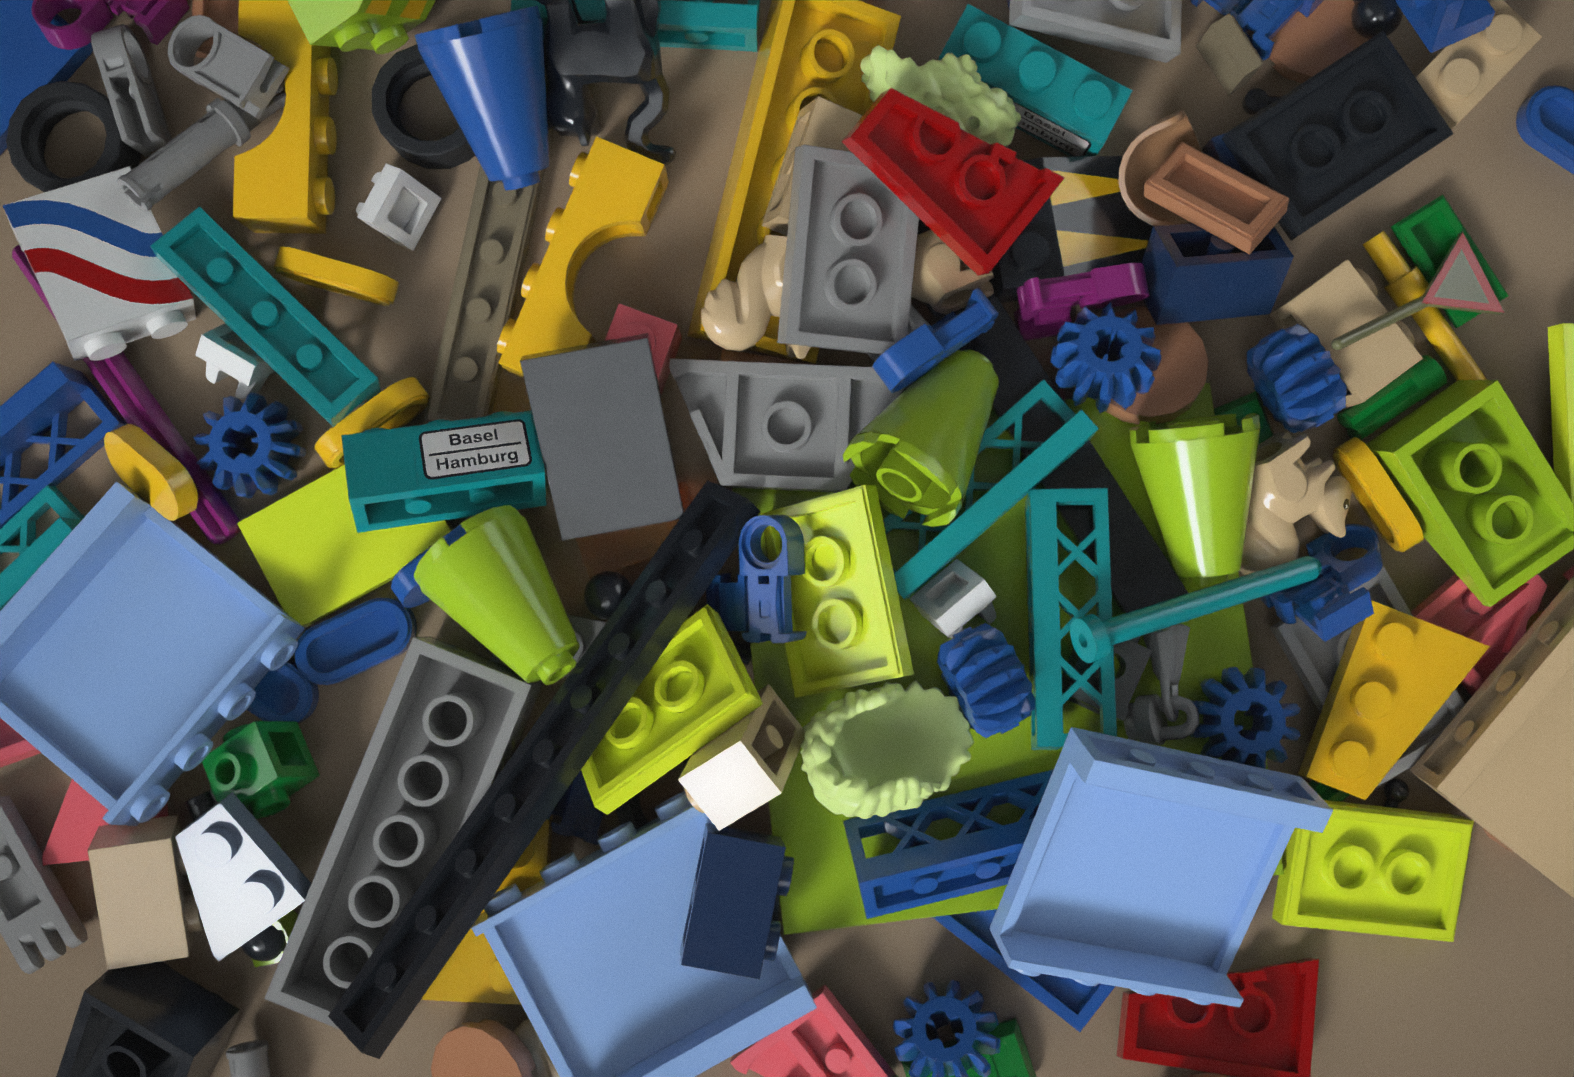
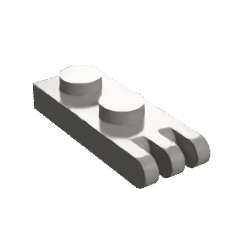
(33, 905)

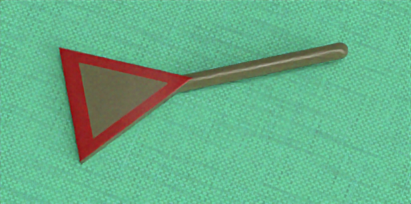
(1455, 286)

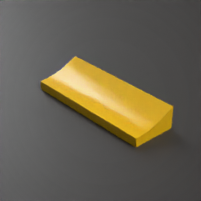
(803, 54)

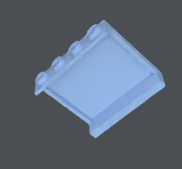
(134, 654)
(1148, 867)
(603, 966)

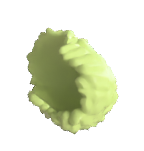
(947, 87)
(884, 749)

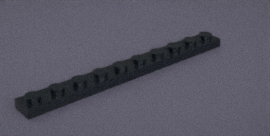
(540, 771)

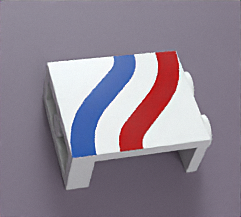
(99, 266)

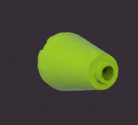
(928, 439)
(1200, 490)
(502, 594)

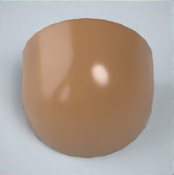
(1145, 157)

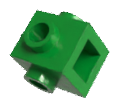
(261, 766)

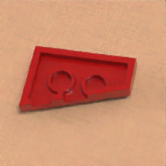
(955, 183)
(1260, 1039)

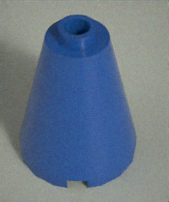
(496, 90)

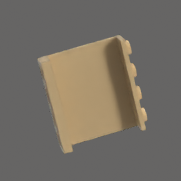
(1513, 748)

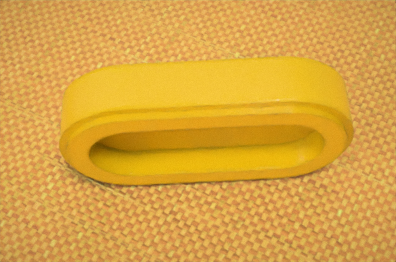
(335, 276)
(388, 409)
(151, 471)
(1377, 495)

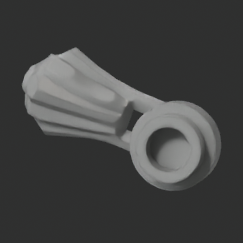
(1149, 713)

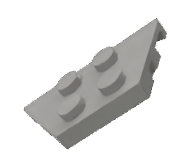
(780, 420)

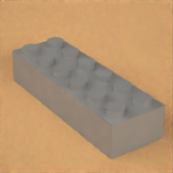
(423, 774)

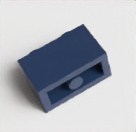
(1205, 278)
(734, 902)

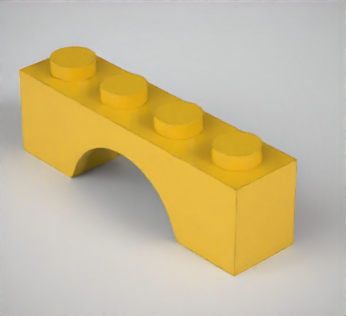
(285, 178)
(610, 200)

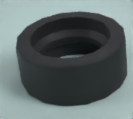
(387, 92)
(37, 117)

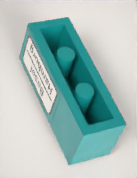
(1055, 94)
(443, 470)

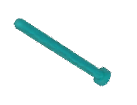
(1094, 637)

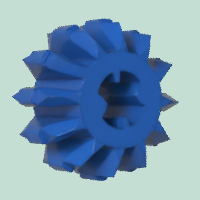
(1113, 338)
(1296, 378)
(228, 451)
(986, 679)
(1258, 700)
(961, 1017)

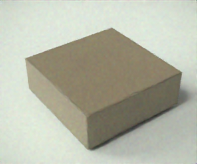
(1229, 54)

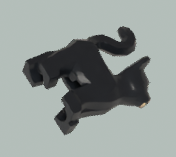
(609, 51)

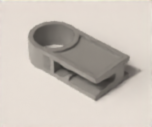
(231, 69)
(130, 89)

